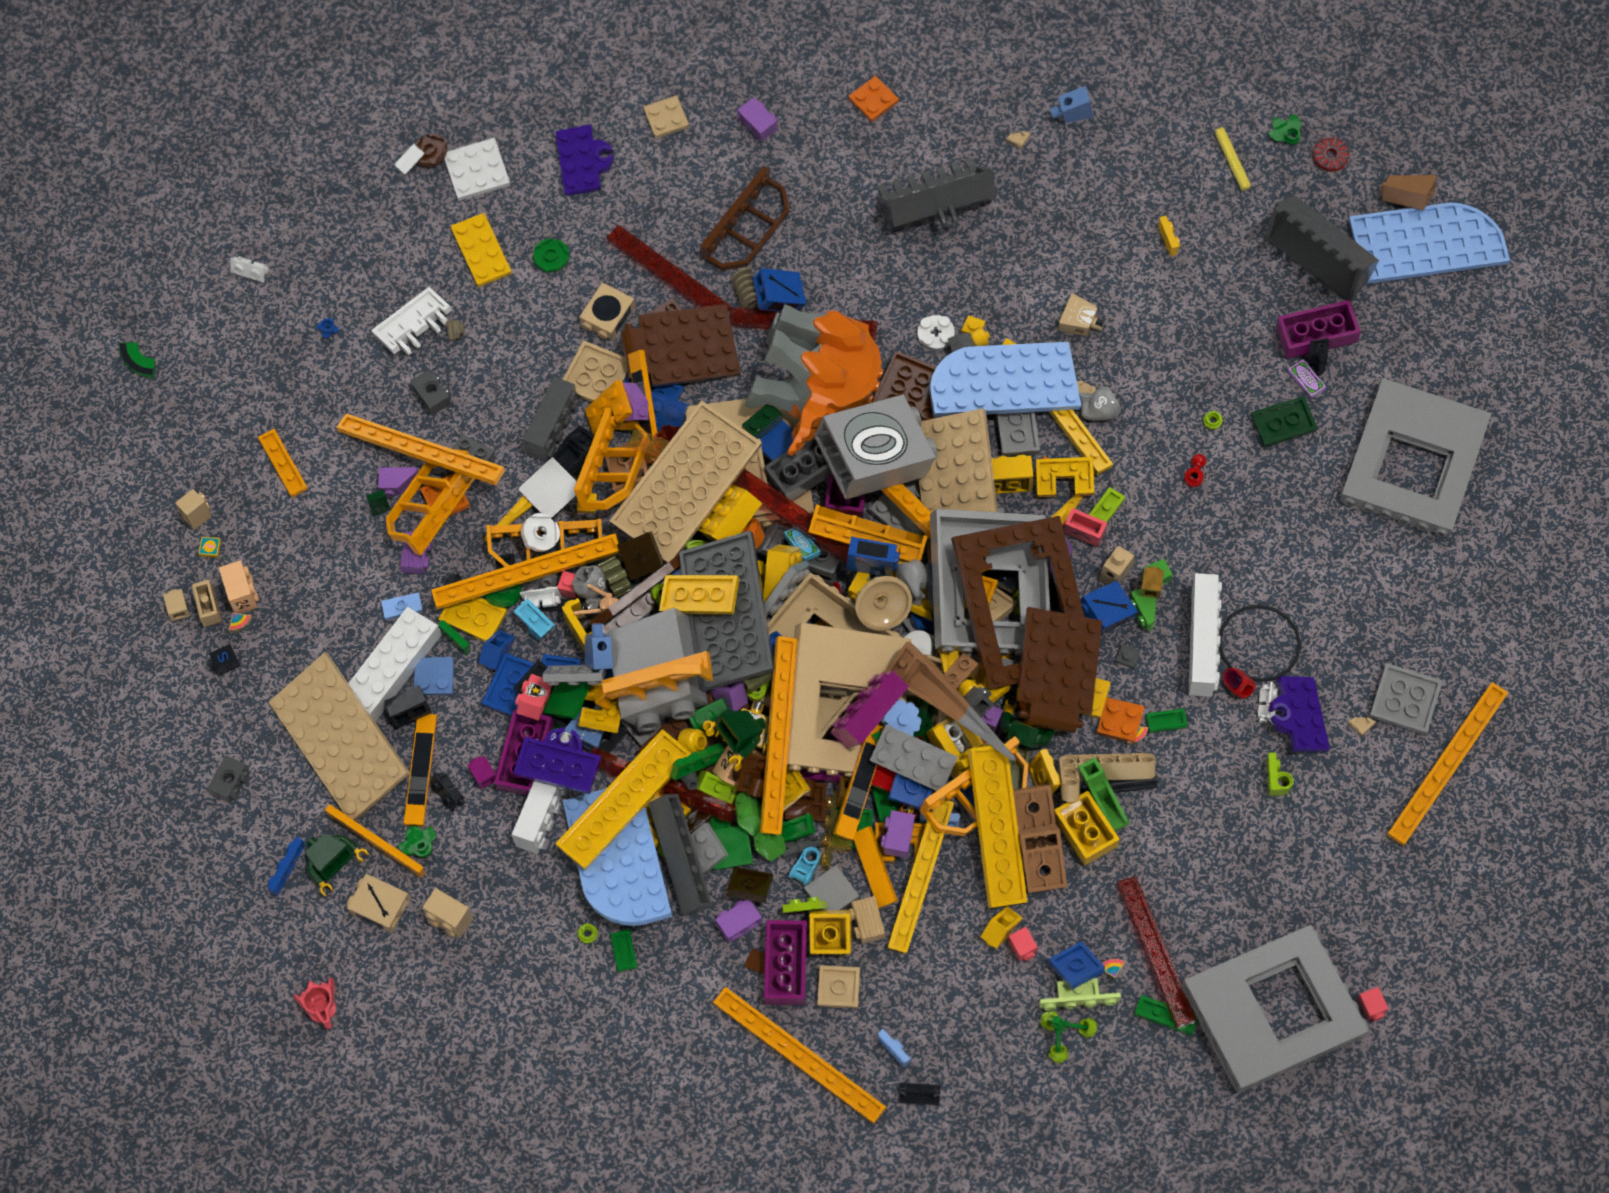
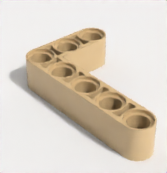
(1115, 766)

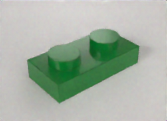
(708, 713)

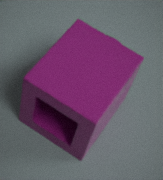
(482, 771)

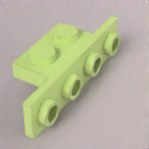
(1086, 995)

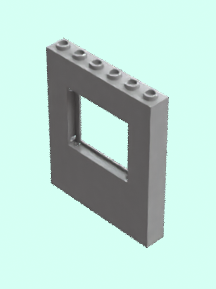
(1426, 423)
(948, 588)
(1239, 1026)

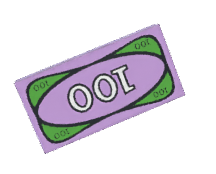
(1306, 379)

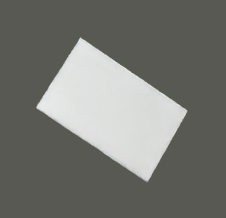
(409, 159)

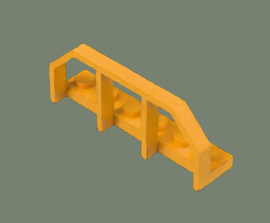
(594, 461)
(436, 514)
(844, 526)
(572, 527)
(654, 676)
(952, 790)

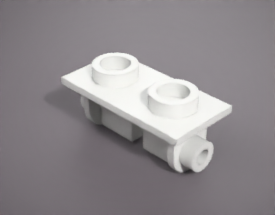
(245, 268)
(548, 596)
(1267, 694)

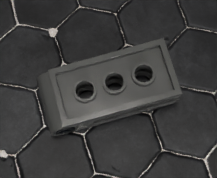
(826, 565)

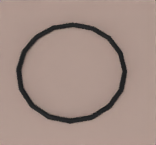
(1281, 614)

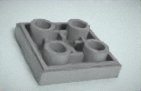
(833, 888)

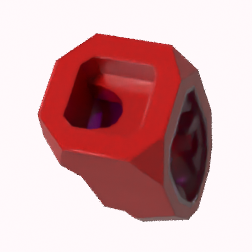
(1239, 682)

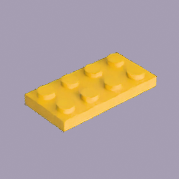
(481, 250)
(700, 593)

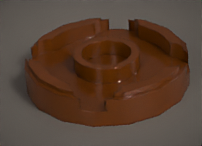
(434, 149)

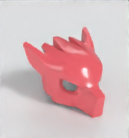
(319, 1002)

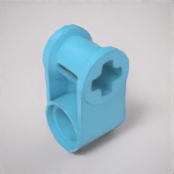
(804, 869)

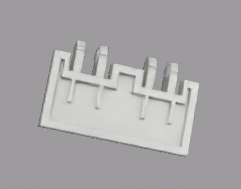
(412, 318)

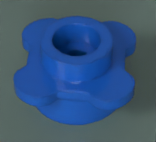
(329, 322)

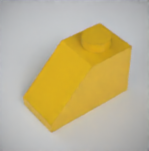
(1001, 927)

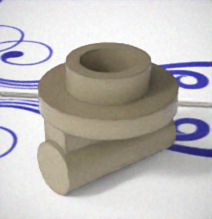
(455, 329)

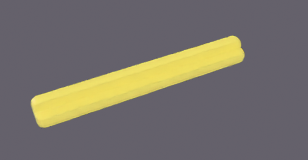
(1232, 158)

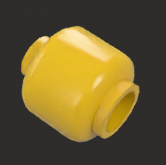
(692, 739)

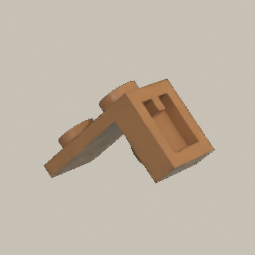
(962, 670)

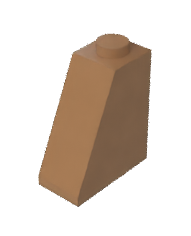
(1409, 190)

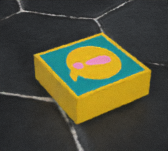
(209, 547)

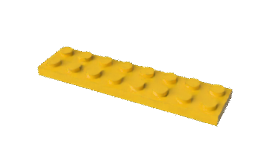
(622, 800)
(997, 827)

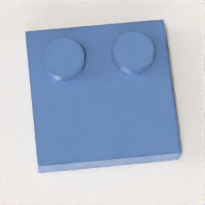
(435, 675)

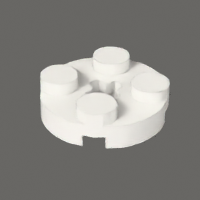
(933, 323)
(532, 539)

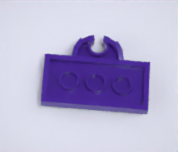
(582, 160)
(1300, 714)
(558, 762)

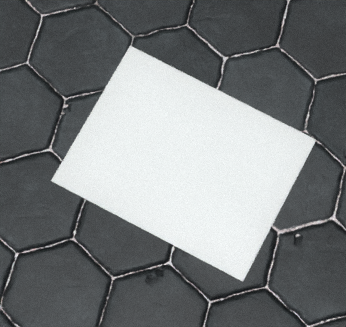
(549, 488)

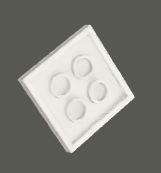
(476, 169)

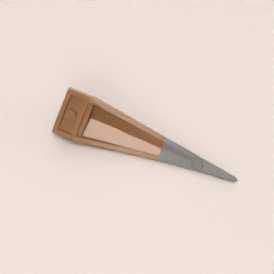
(933, 687)

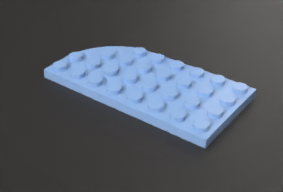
(1429, 241)
(1005, 380)
(627, 876)

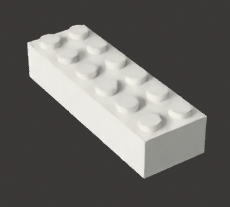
(1204, 635)
(394, 660)
(538, 813)

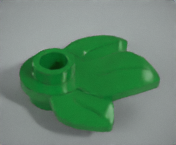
(1284, 128)
(416, 839)

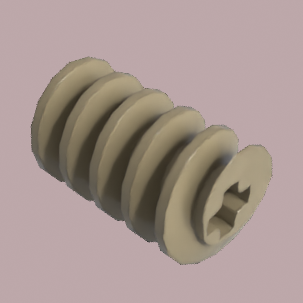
(745, 288)

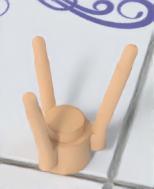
(605, 603)

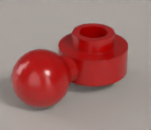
(1198, 462)

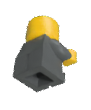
(975, 338)
(977, 697)

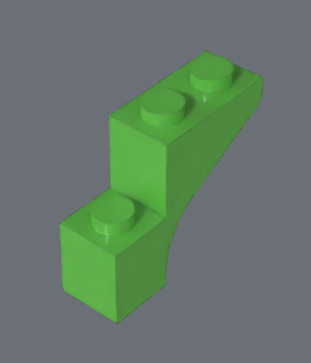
(1146, 605)
(1103, 793)
(749, 818)

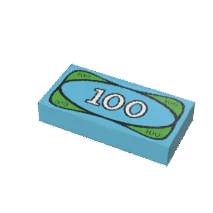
(798, 539)

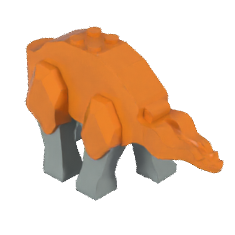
(831, 367)

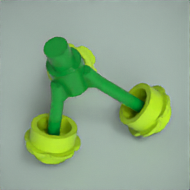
(1051, 1021)

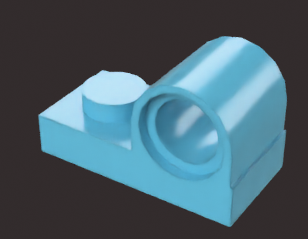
(534, 619)

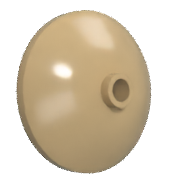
(888, 610)

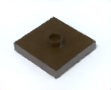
(641, 555)
(749, 884)

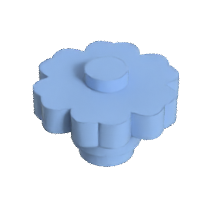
(903, 717)

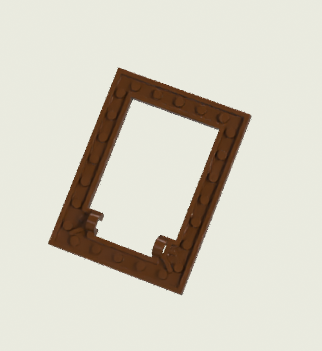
(971, 561)

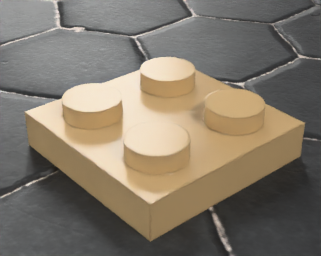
(666, 117)
(838, 986)

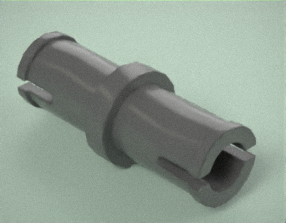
(800, 846)

